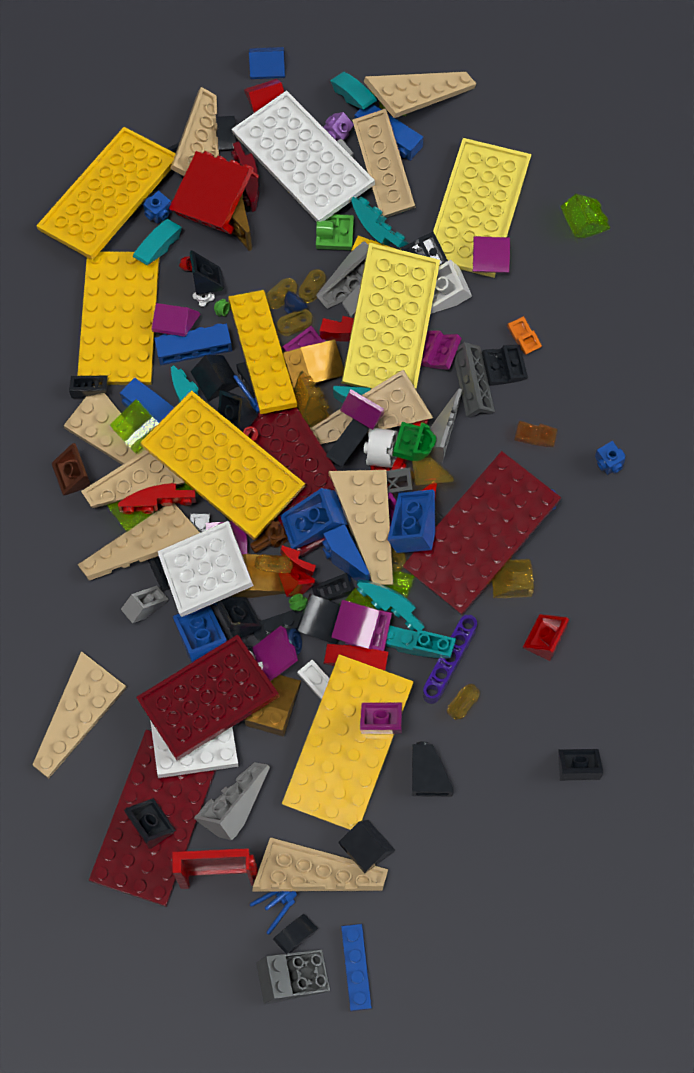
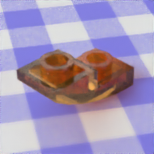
(535, 435)

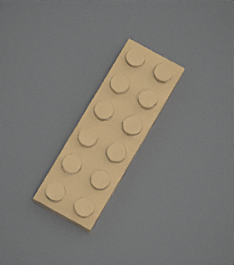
(384, 163)

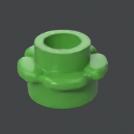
(222, 307)
(297, 602)

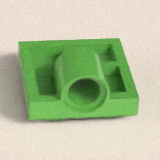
(335, 233)

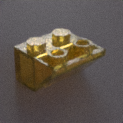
(310, 400)

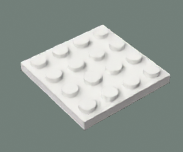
(205, 568)
(213, 755)

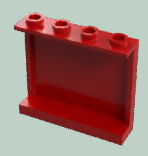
(211, 190)
(212, 863)

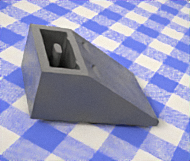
(292, 976)

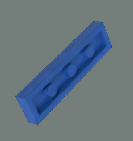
(356, 967)

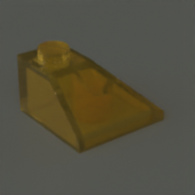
(430, 471)
(514, 580)

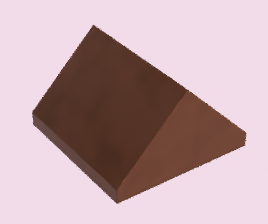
(70, 471)

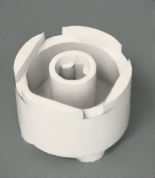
(380, 447)

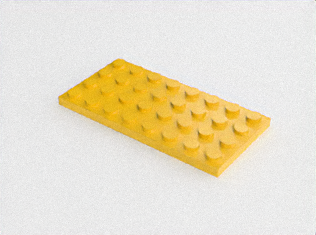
(107, 193)
(118, 318)
(222, 465)
(337, 761)

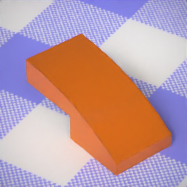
(524, 335)

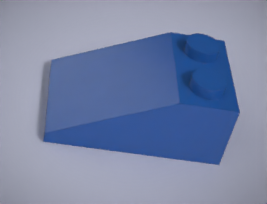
(313, 517)
(413, 522)
(344, 554)
(199, 632)

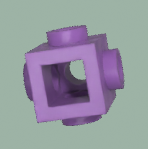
(338, 126)

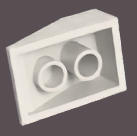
(450, 287)

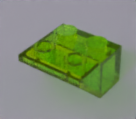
(585, 216)

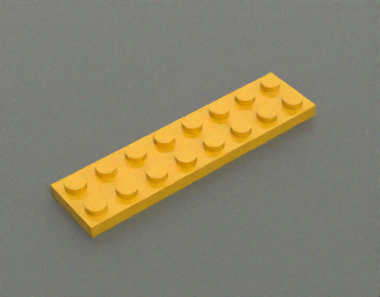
(262, 352)

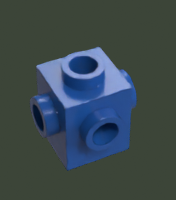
(157, 207)
(610, 458)

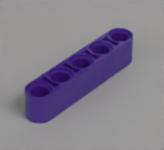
(449, 668)

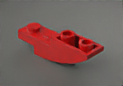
(149, 498)

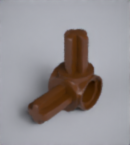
(273, 536)

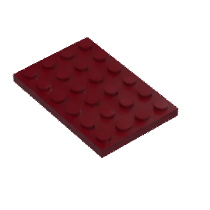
(207, 697)

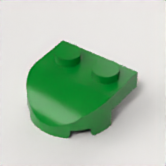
(414, 442)

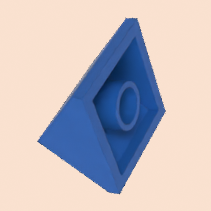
(266, 63)

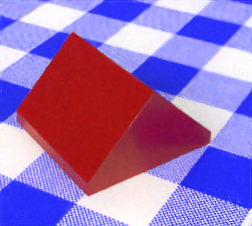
(263, 93)
(546, 635)

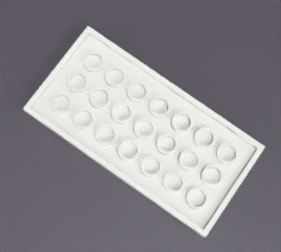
(303, 157)

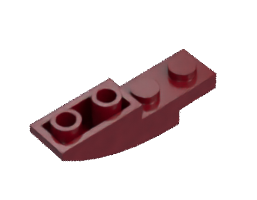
(252, 188)

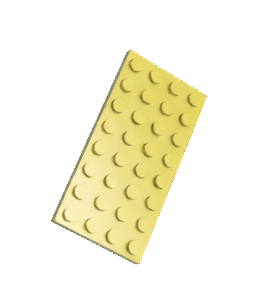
(479, 199)
(390, 316)

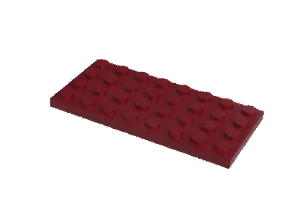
(295, 446)
(482, 532)
(124, 857)

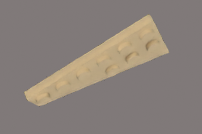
(414, 91)
(199, 131)
(92, 424)
(141, 542)
(306, 869)

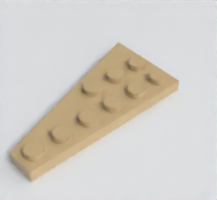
(397, 398)
(129, 478)
(367, 513)
(82, 705)

